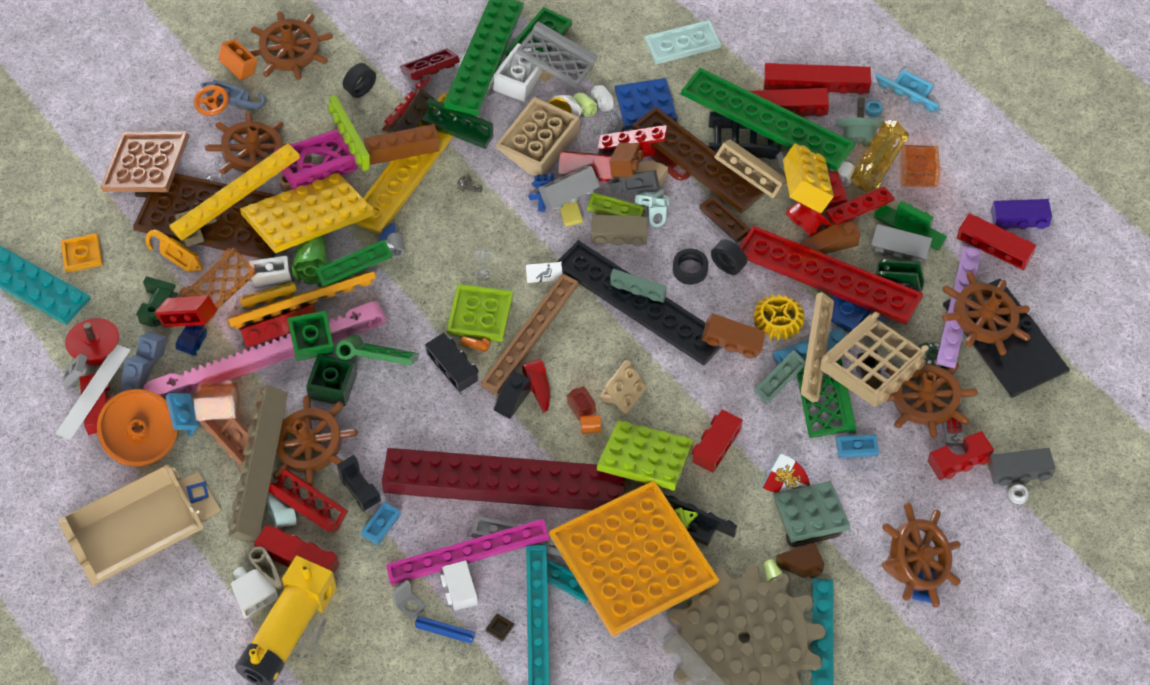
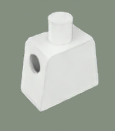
(252, 591)

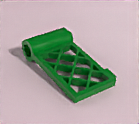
(354, 345)

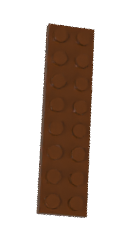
(700, 162)

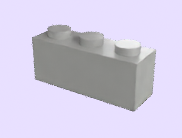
(569, 188)
(900, 244)

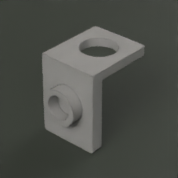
(402, 596)

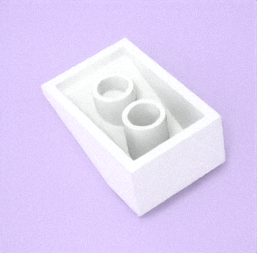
(517, 75)

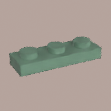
(638, 285)
(779, 377)

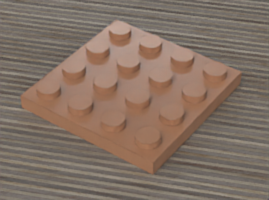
(145, 162)

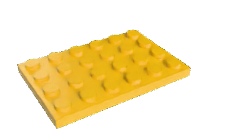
(306, 212)

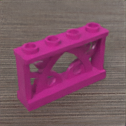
(322, 146)

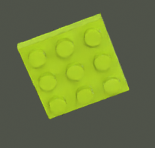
(480, 312)

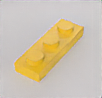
(268, 295)

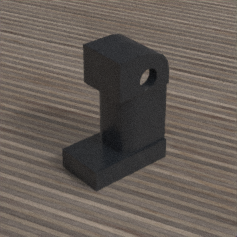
(361, 490)

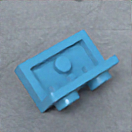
(182, 412)

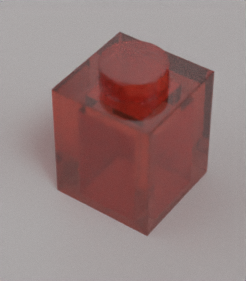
(581, 402)

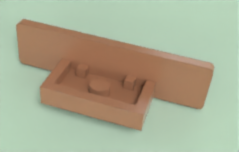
(231, 437)

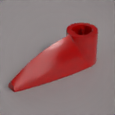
(539, 382)

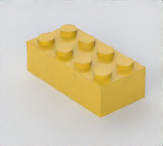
(808, 178)

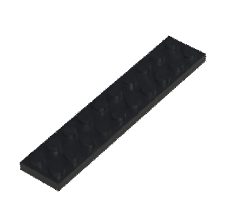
(662, 318)

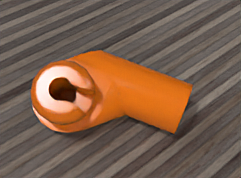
(475, 344)

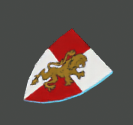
(785, 475)

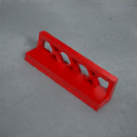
(305, 508)

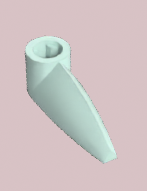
(280, 512)

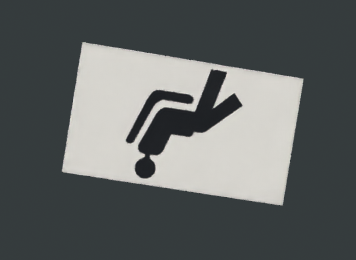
(543, 272)

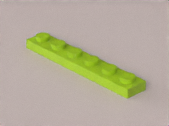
(349, 133)

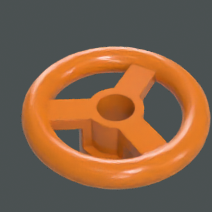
(211, 102)

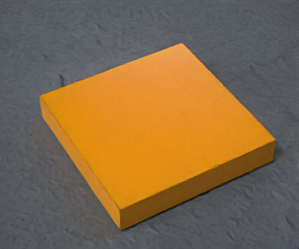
(81, 252)

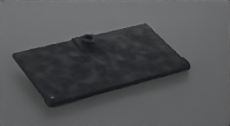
(1025, 362)

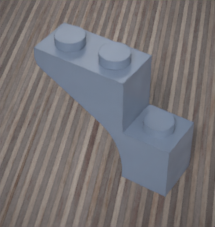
(138, 367)

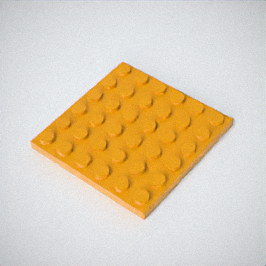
(633, 558)

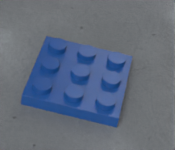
(641, 97)

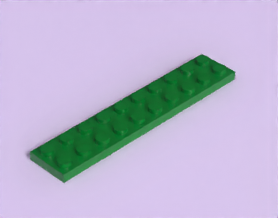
(483, 56)
(766, 117)

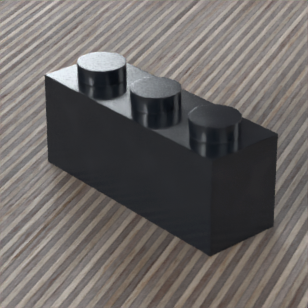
(452, 362)

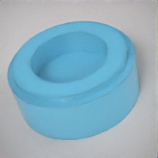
(873, 108)

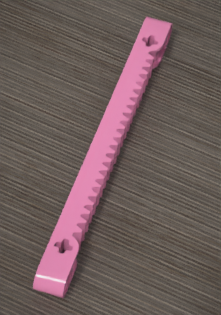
(366, 317)

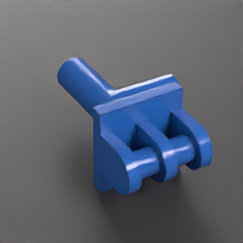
(538, 182)

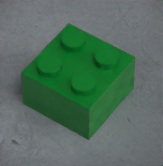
(310, 335)

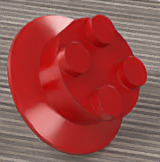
(806, 218)

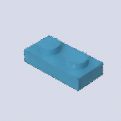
(857, 446)
(381, 523)

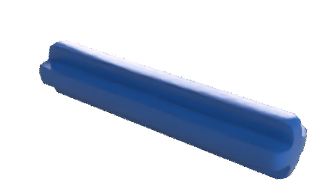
(445, 629)

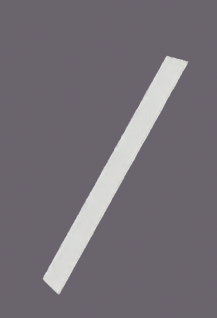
(92, 392)

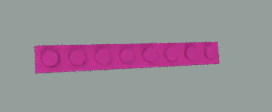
(467, 551)

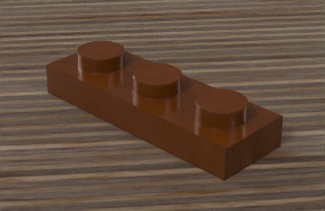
(724, 219)

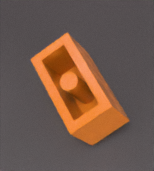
(237, 59)

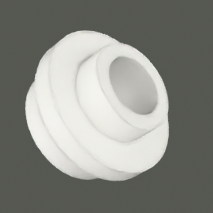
(1018, 489)

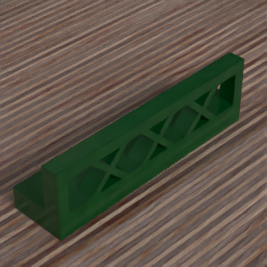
(457, 125)

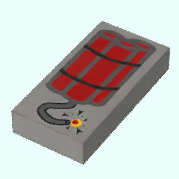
(954, 432)

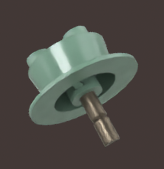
(860, 129)

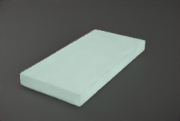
(682, 42)

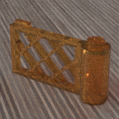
(209, 276)

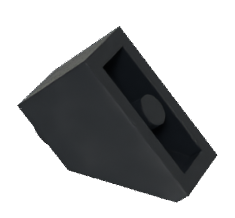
(512, 394)

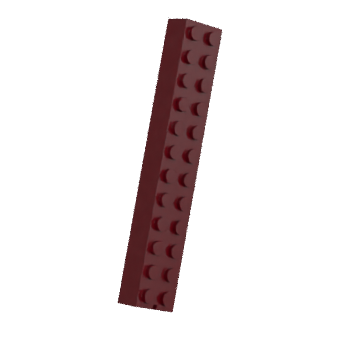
(499, 479)

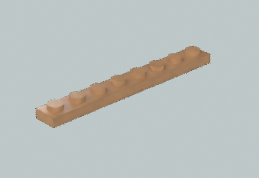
(529, 334)

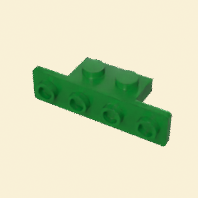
(910, 220)

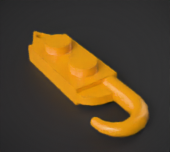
(175, 251)

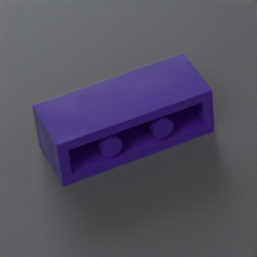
(1021, 213)

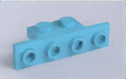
(912, 87)

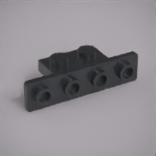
(705, 523)

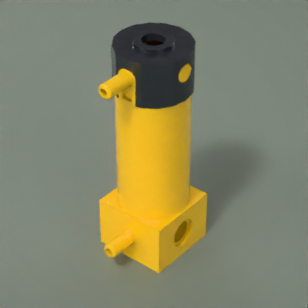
(305, 591)

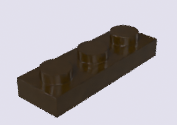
(414, 112)

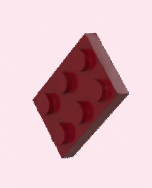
(430, 64)

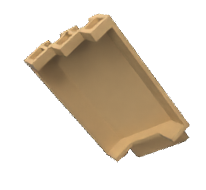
(136, 522)

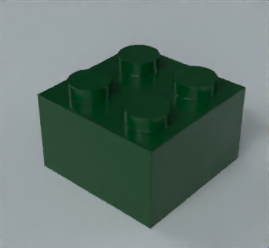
(331, 380)

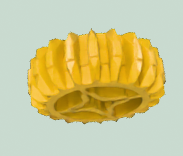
(777, 311)

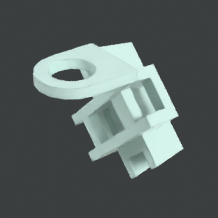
(657, 204)

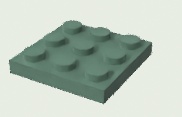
(811, 511)

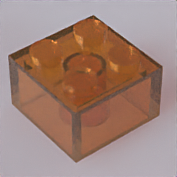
(919, 166)
(216, 401)

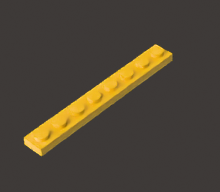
(234, 192)

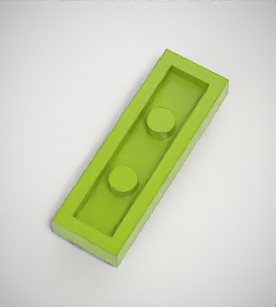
(611, 206)

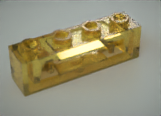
(879, 156)

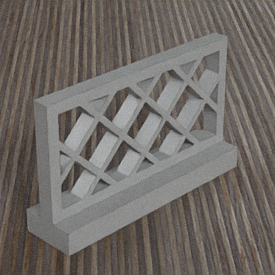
(561, 47)

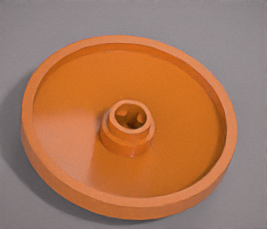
(136, 428)

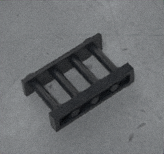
(719, 121)

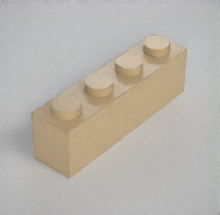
(751, 168)

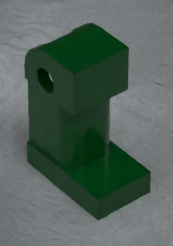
(902, 272)
(161, 291)

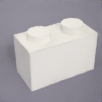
(271, 271)
(460, 586)

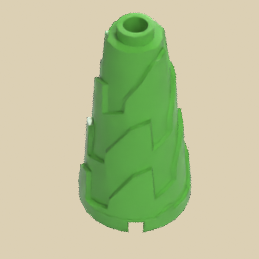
(309, 257)

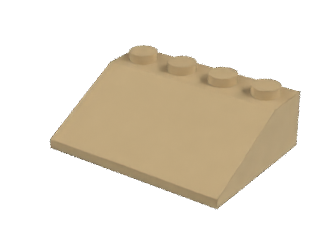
(539, 136)

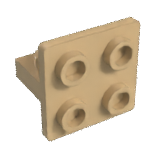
(623, 388)

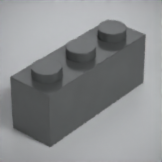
(1021, 466)

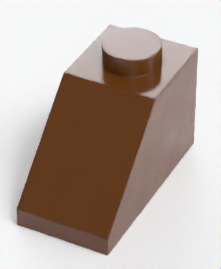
(802, 561)

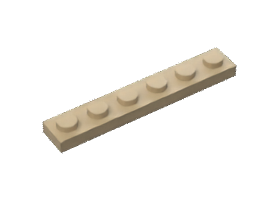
(817, 347)

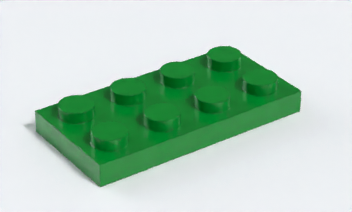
(548, 18)

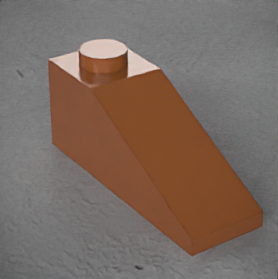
(835, 238)

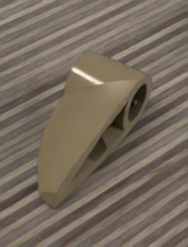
(262, 562)

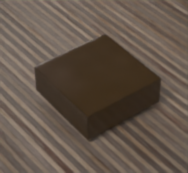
(499, 627)

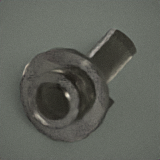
(465, 183)

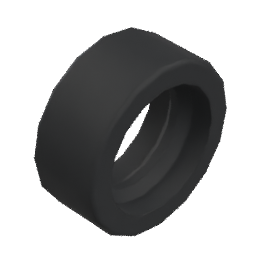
(353, 76)
(729, 257)
(690, 278)

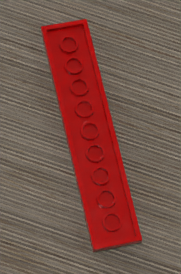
(831, 275)

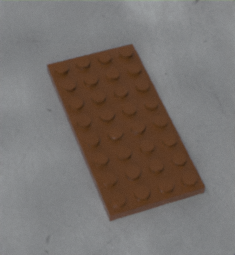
(189, 192)

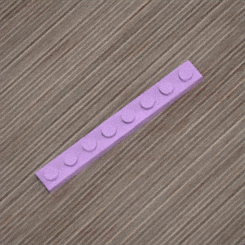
(952, 331)

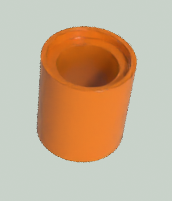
(590, 424)

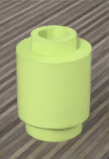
(588, 106)

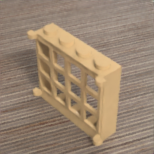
(883, 336)

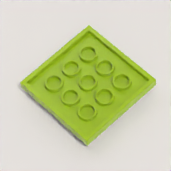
(645, 455)

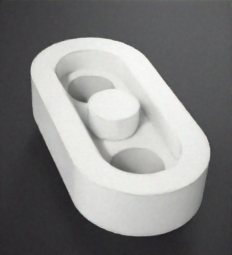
(602, 98)

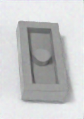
(74, 370)

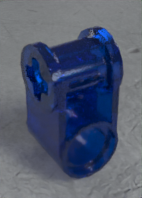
(191, 339)

